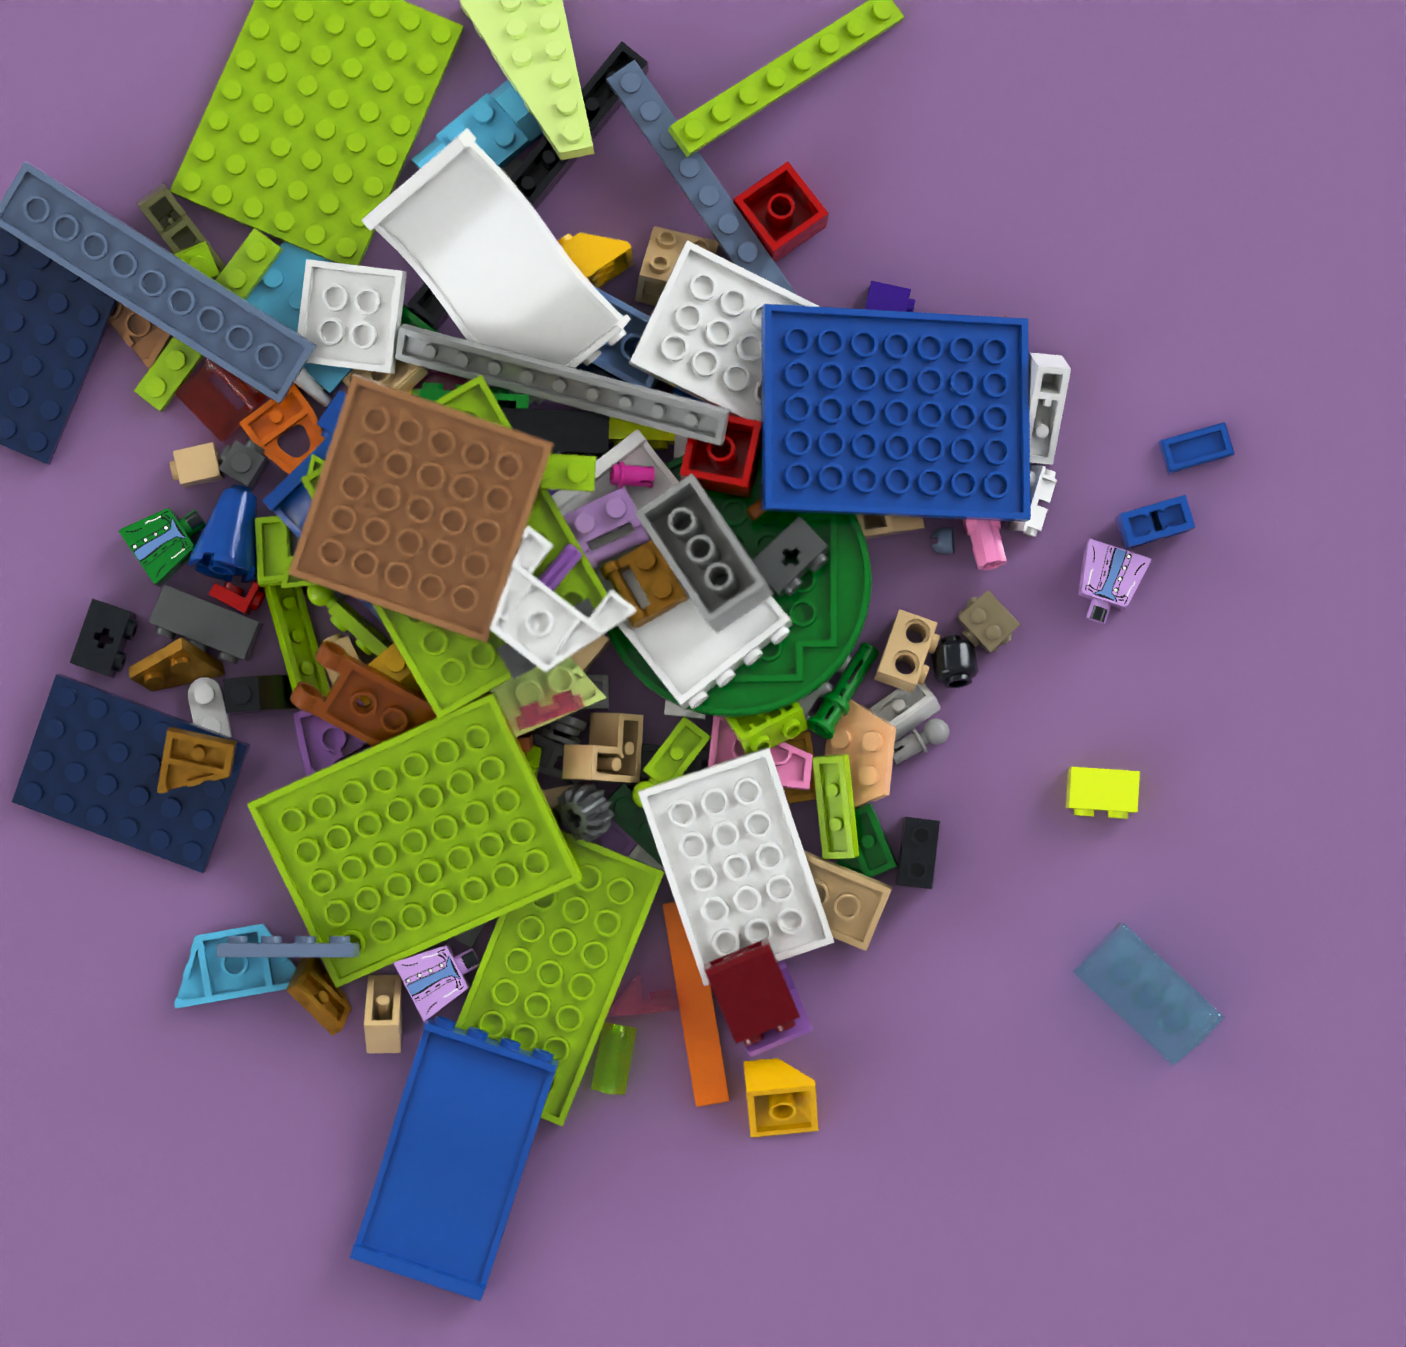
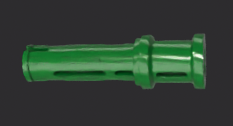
(839, 705)

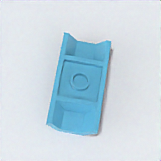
(497, 121)

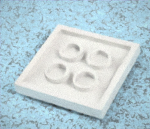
(352, 314)

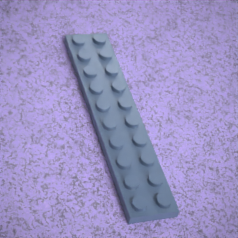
(154, 282)

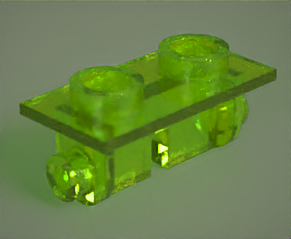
(614, 1058)

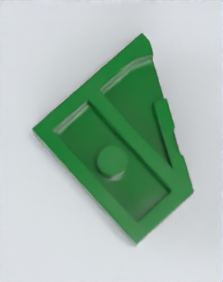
(874, 849)

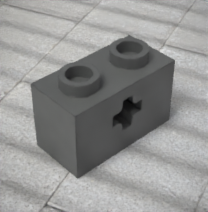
(795, 539)

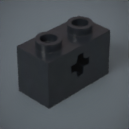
(99, 620)
(917, 852)

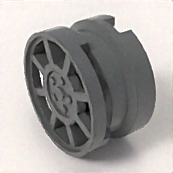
(567, 725)

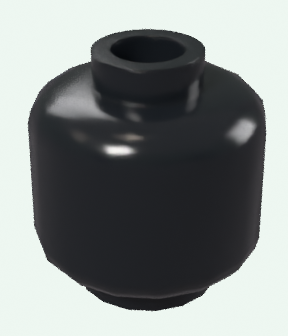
(955, 662)

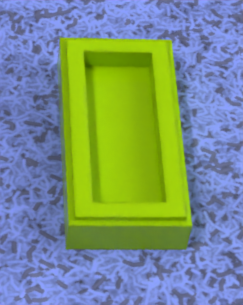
(272, 549)

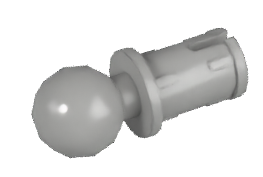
(934, 732)

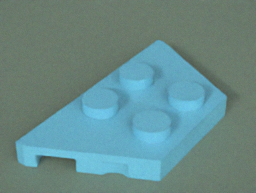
(225, 978)

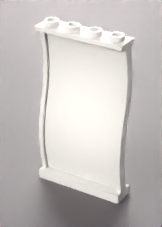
(495, 260)
(680, 642)

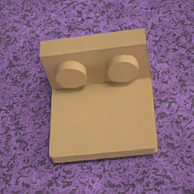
(660, 259)

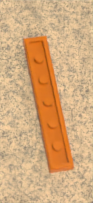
(696, 1015)

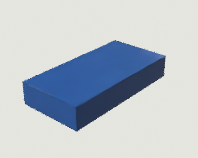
(1196, 447)

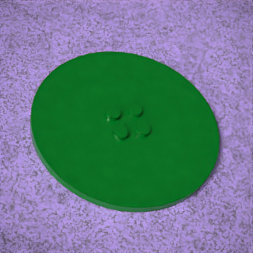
(824, 612)

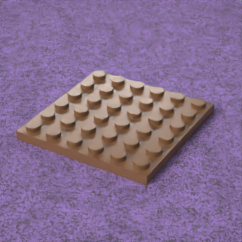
(420, 508)

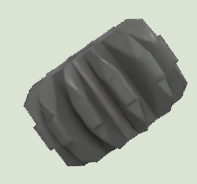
(584, 811)

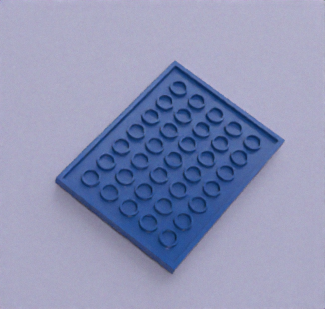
(895, 413)

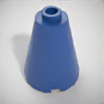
(229, 538)

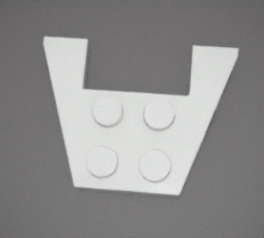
(542, 622)

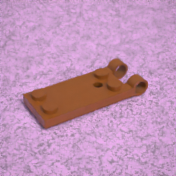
(392, 705)

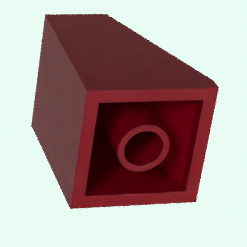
(752, 992)

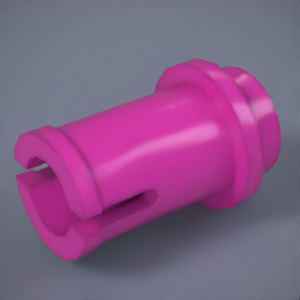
(631, 475)

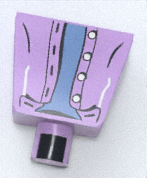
(1109, 578)
(436, 977)

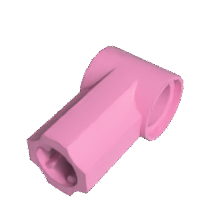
(986, 543)

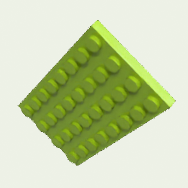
(561, 964)

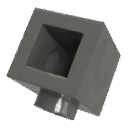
(243, 463)

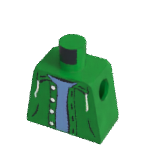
(163, 542)

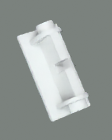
(1041, 488)

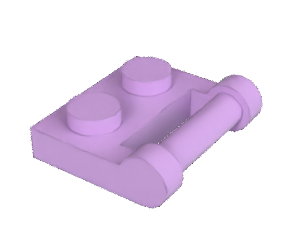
(602, 518)

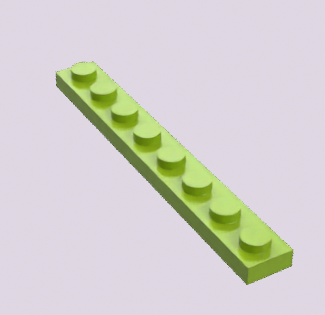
(784, 74)

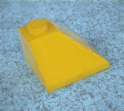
(779, 1098)

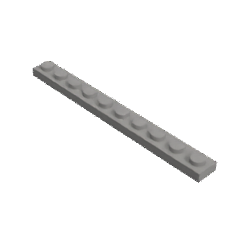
(562, 384)

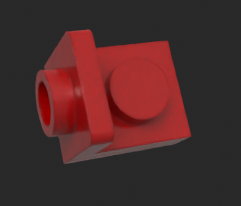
(233, 597)

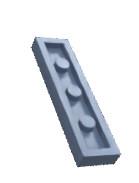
(273, 947)

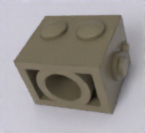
(987, 622)

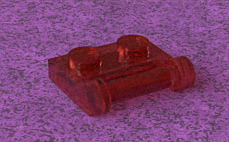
(212, 406)

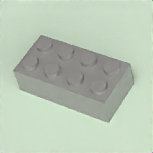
(704, 553)

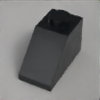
(257, 694)

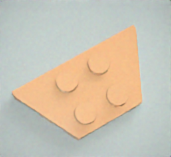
(870, 751)

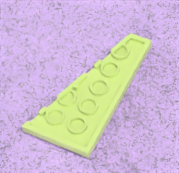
(538, 59)

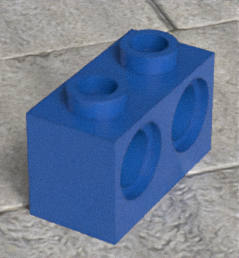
(1155, 522)

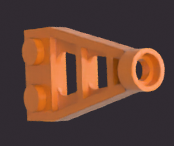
(275, 419)

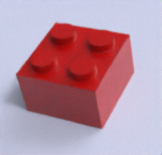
(782, 211)
(729, 466)

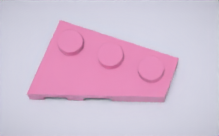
(791, 763)

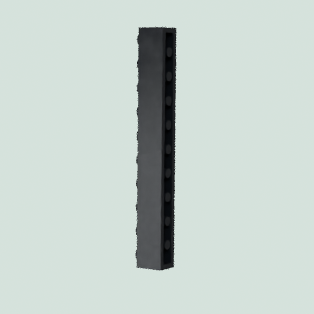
(543, 167)

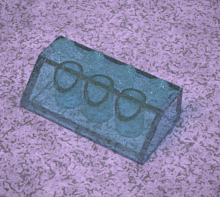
(1148, 994)

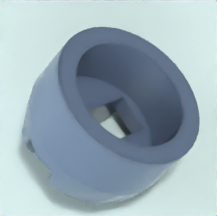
(946, 540)

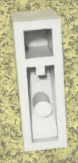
(1047, 396)

